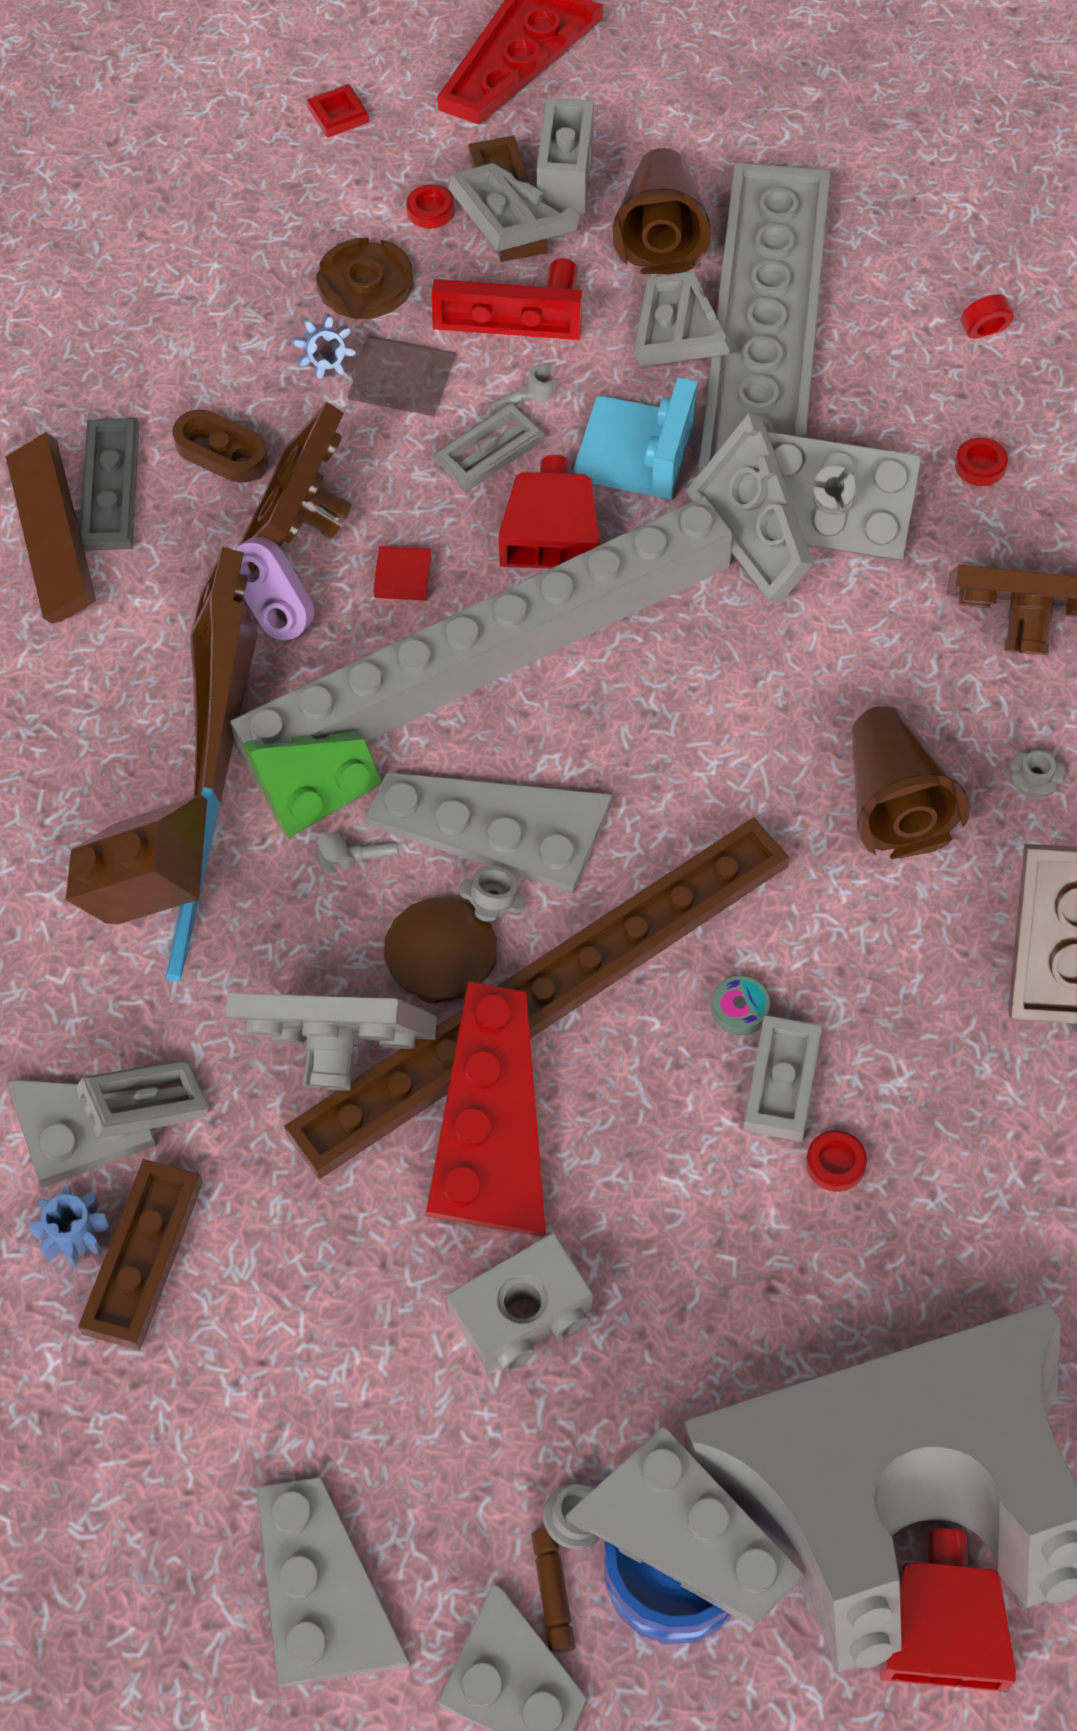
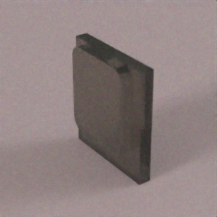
(401, 375)

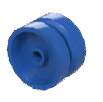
(657, 1603)

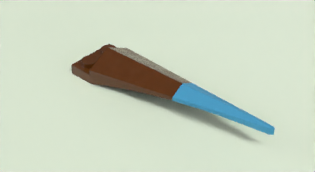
(221, 662)

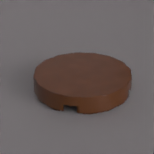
(368, 291)

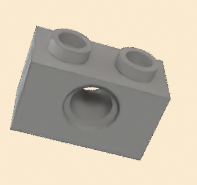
(566, 153)
(536, 1274)

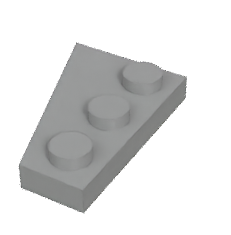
(755, 504)
(685, 1525)
(318, 1591)

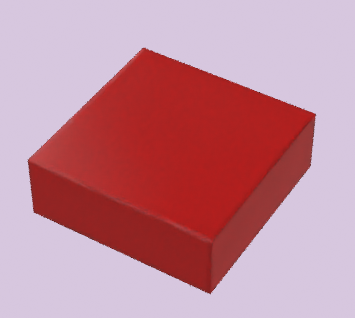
(338, 110)
(402, 573)

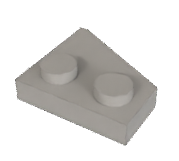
(508, 209)
(677, 322)
(61, 1133)
(510, 1676)

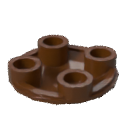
(439, 948)

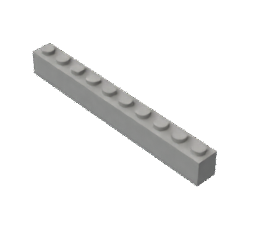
(499, 633)

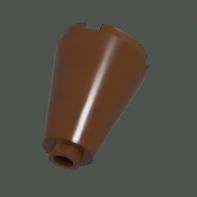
(661, 217)
(902, 787)

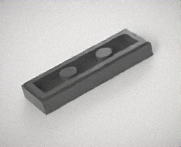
(109, 484)

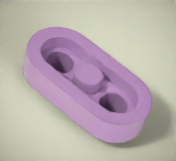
(273, 589)

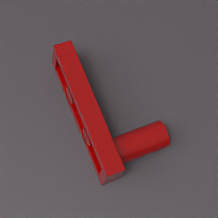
(512, 309)

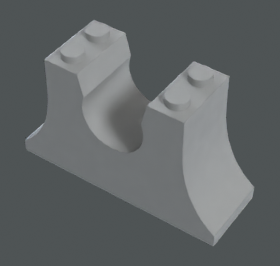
(898, 1442)

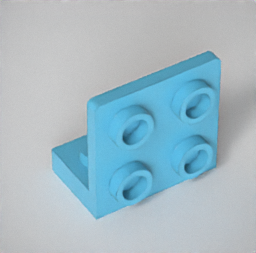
(637, 443)

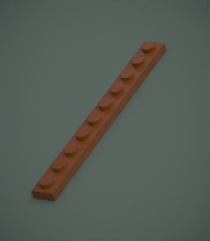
(553, 986)

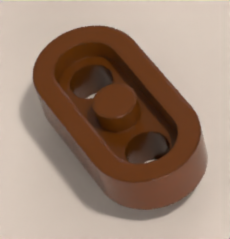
(225, 445)

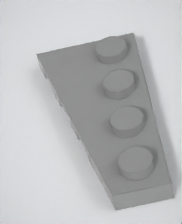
(514, 827)

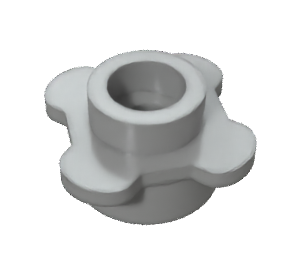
(493, 893)

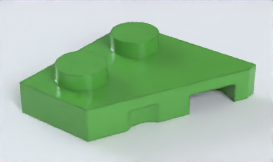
(311, 776)

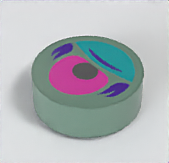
(740, 1005)

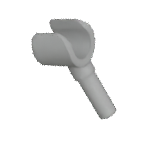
(536, 389)
(334, 849)

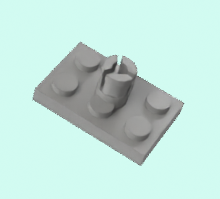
(849, 494)
(331, 1028)

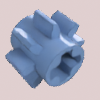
(336, 345)
(82, 1233)

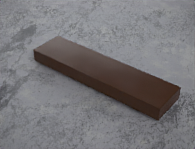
(50, 529)

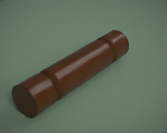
(553, 1592)

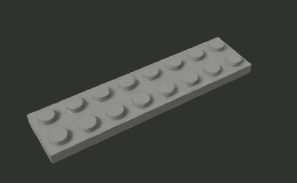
(767, 302)

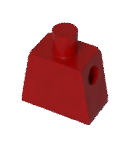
(548, 517)
(951, 1621)

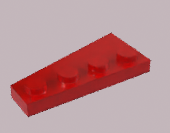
(513, 51)
(489, 1132)

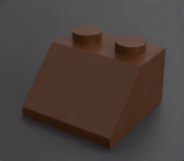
(140, 864)

